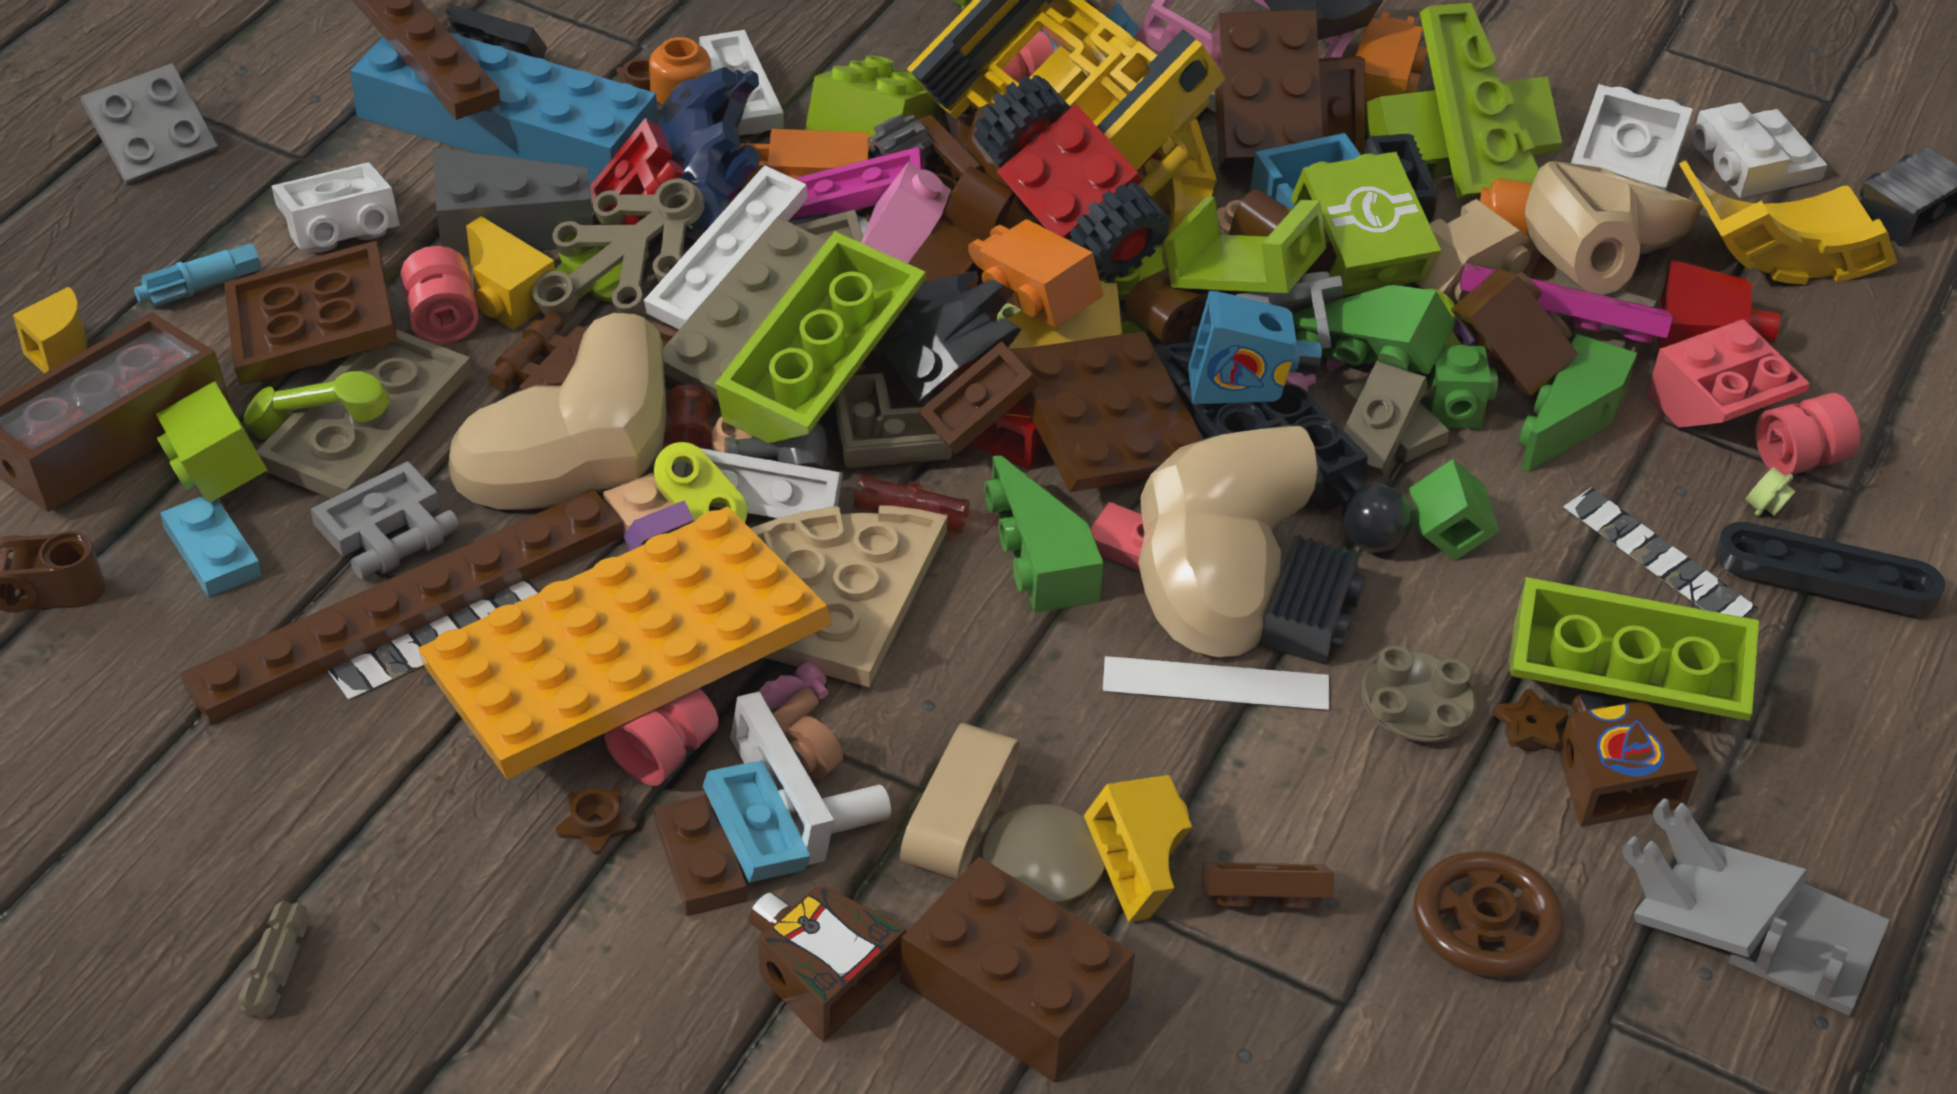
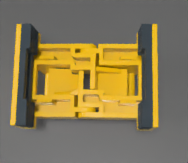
(1098, 65)

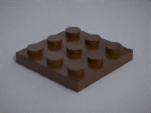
(309, 313)
(1106, 409)

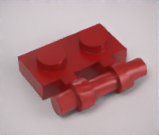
(638, 167)

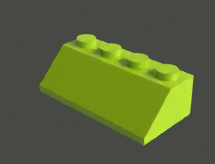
(815, 339)
(1635, 648)

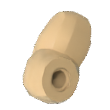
(574, 436)

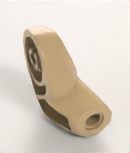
(1601, 222)
(1210, 536)

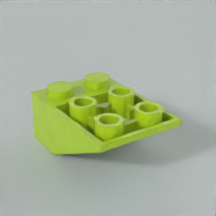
(865, 96)

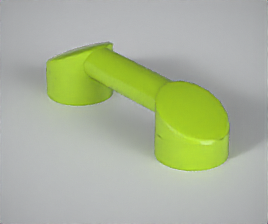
(357, 390)

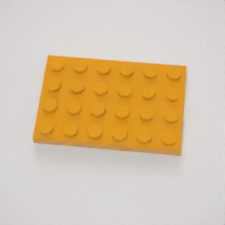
(621, 639)

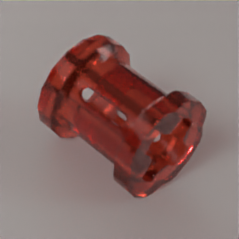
(678, 409)

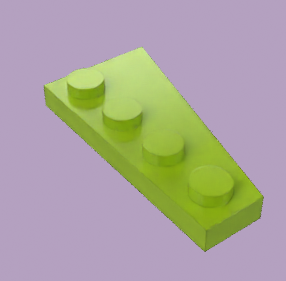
(1473, 103)

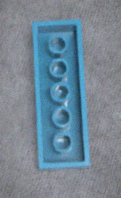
(542, 116)

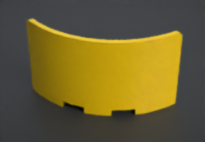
(1799, 237)

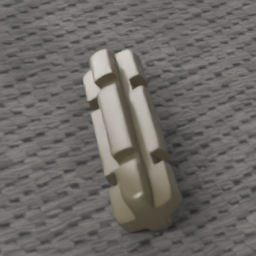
(273, 959)

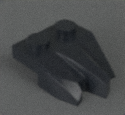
(946, 331)

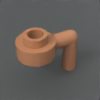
(808, 737)

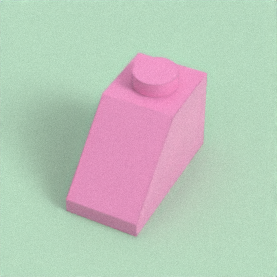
(906, 213)

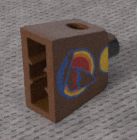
(1622, 760)

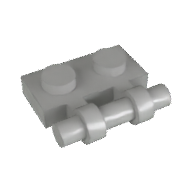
(379, 507)

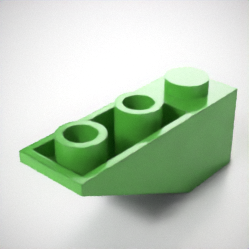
(1383, 325)
(1578, 402)
(1049, 542)

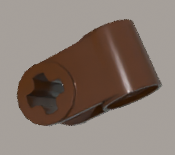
(49, 571)

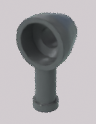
(803, 450)

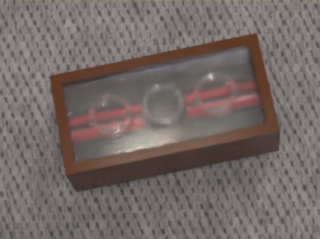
(99, 409)

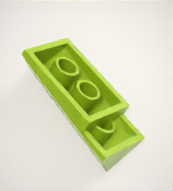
(1420, 117)

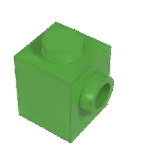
(1461, 376)
(1453, 510)

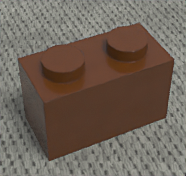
(1516, 329)

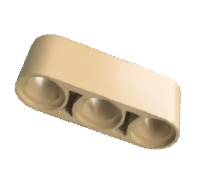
(960, 801)

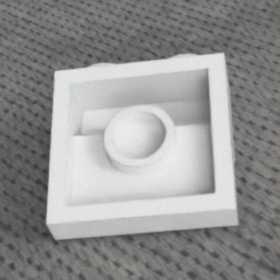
(1633, 135)
(1755, 150)
(337, 207)

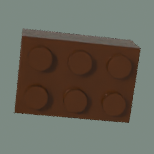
(1269, 83)
(1016, 968)

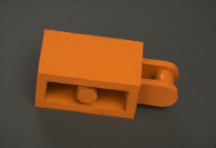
(1392, 56)
(809, 151)
(1045, 270)

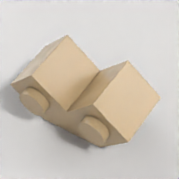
(1476, 239)

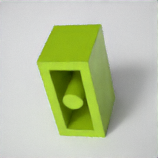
(208, 444)

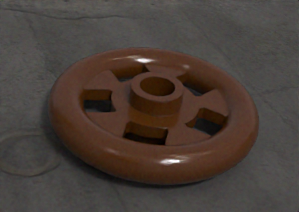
(1488, 897)

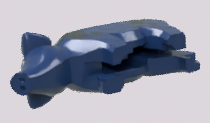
(703, 135)

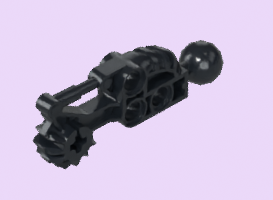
(1372, 514)

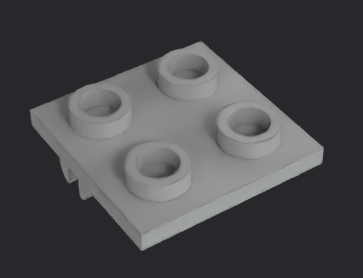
(148, 123)
(1311, 291)
(1713, 890)
(1818, 948)

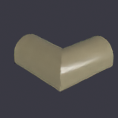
(880, 435)

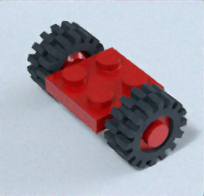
(1071, 176)

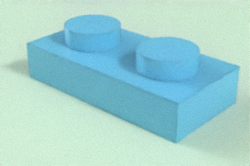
(210, 545)
(756, 821)

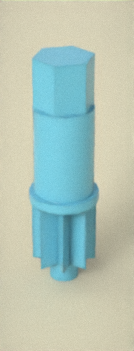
(196, 275)

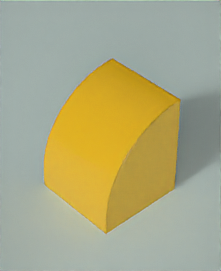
(51, 330)

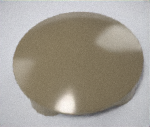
(1419, 695)
(1046, 851)

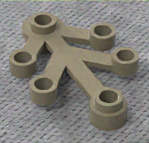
(623, 244)

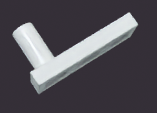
(816, 818)

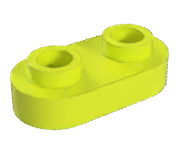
(702, 487)

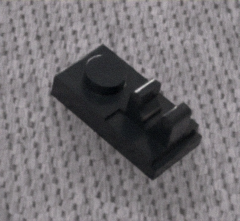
(496, 31)

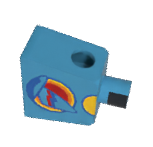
(1246, 351)

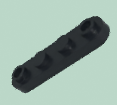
(1830, 568)

